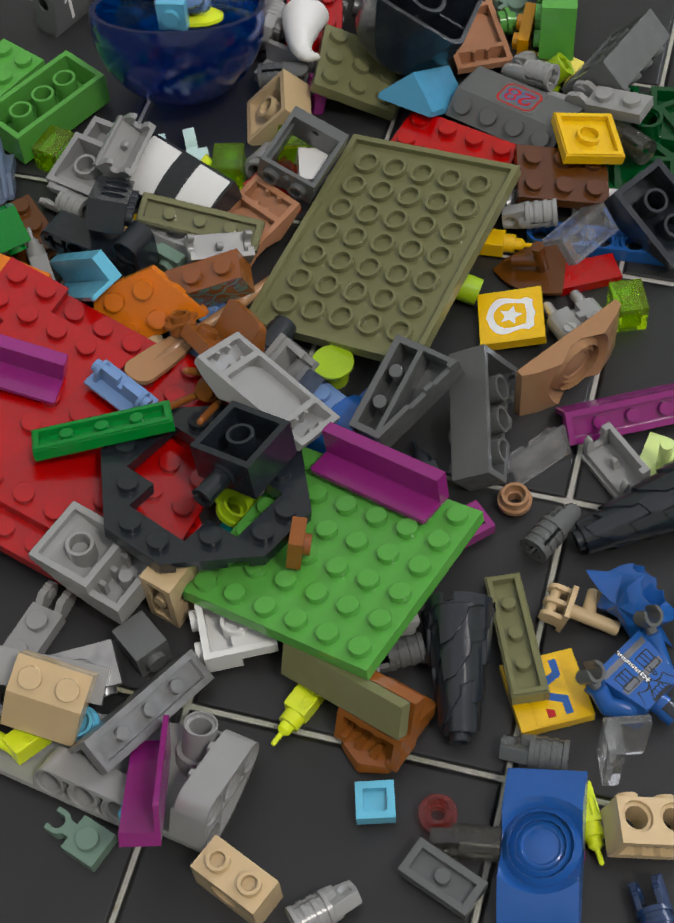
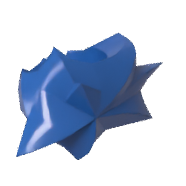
(630, 590)

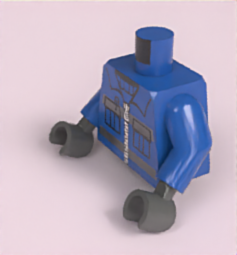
(636, 676)

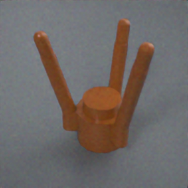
(202, 392)

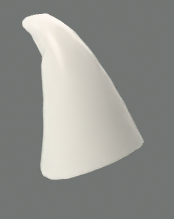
(301, 25)

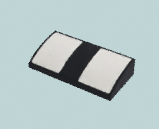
(180, 176)

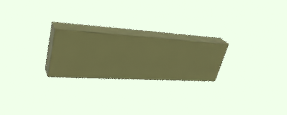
(190, 218)
(517, 640)
(348, 691)

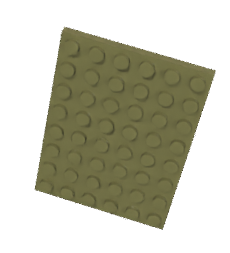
(385, 245)

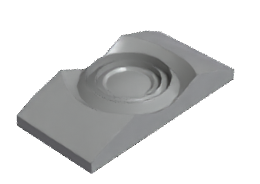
(248, 376)

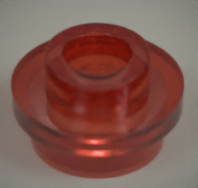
(437, 802)

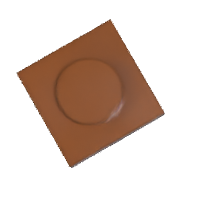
(299, 543)

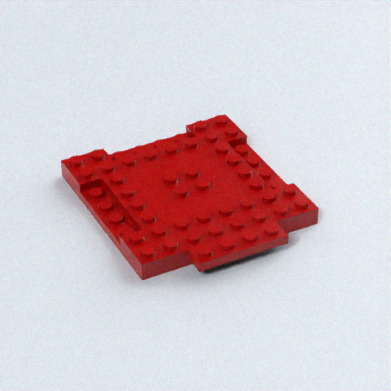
(40, 491)

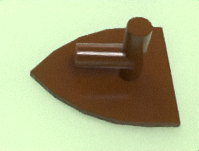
(533, 268)

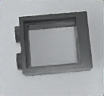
(303, 126)

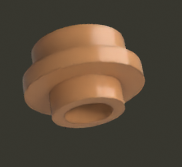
(514, 491)

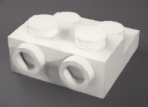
(226, 642)

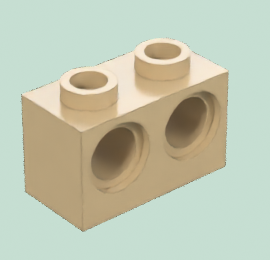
(649, 836)

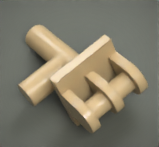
(567, 609)

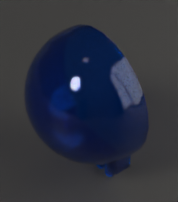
(176, 64)

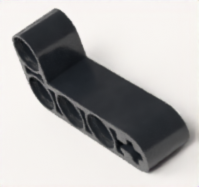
(127, 252)

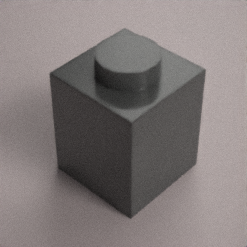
(142, 644)

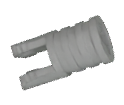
(532, 72)
(65, 200)

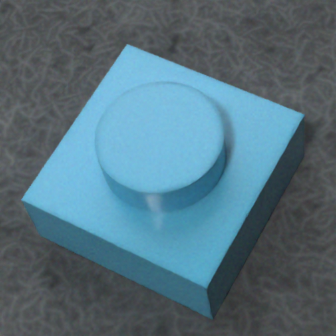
(172, 15)
(375, 802)

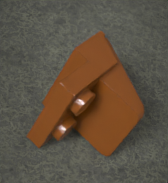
(232, 319)
(374, 750)

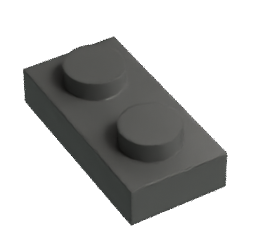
(442, 878)

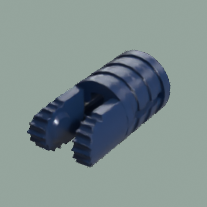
(653, 913)

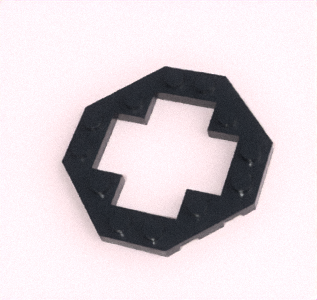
(210, 544)

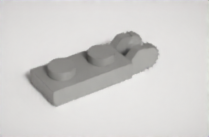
(622, 104)
(39, 623)

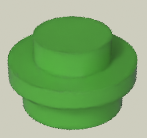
(507, 20)

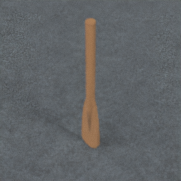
(167, 353)

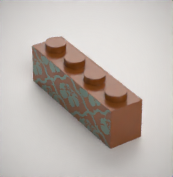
(215, 278)

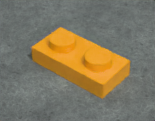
(525, 25)

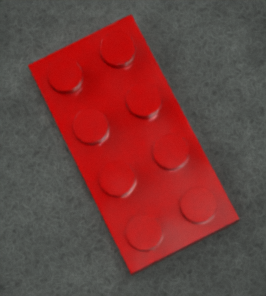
(453, 137)

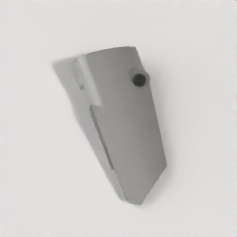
(203, 781)

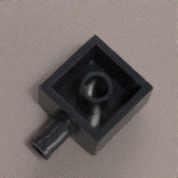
(241, 452)

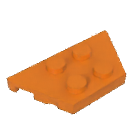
(145, 300)

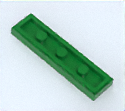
(102, 430)

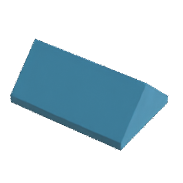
(423, 91)

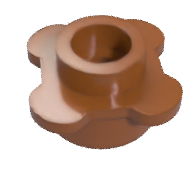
(177, 320)

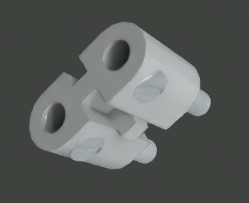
(565, 320)

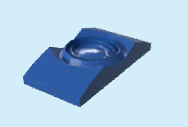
(542, 846)

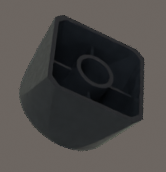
(414, 33)

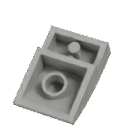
(75, 165)
(90, 563)

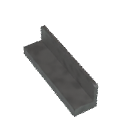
(143, 711)

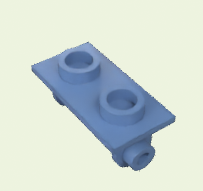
(117, 387)

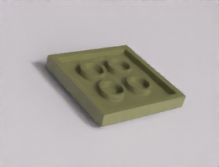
(351, 74)

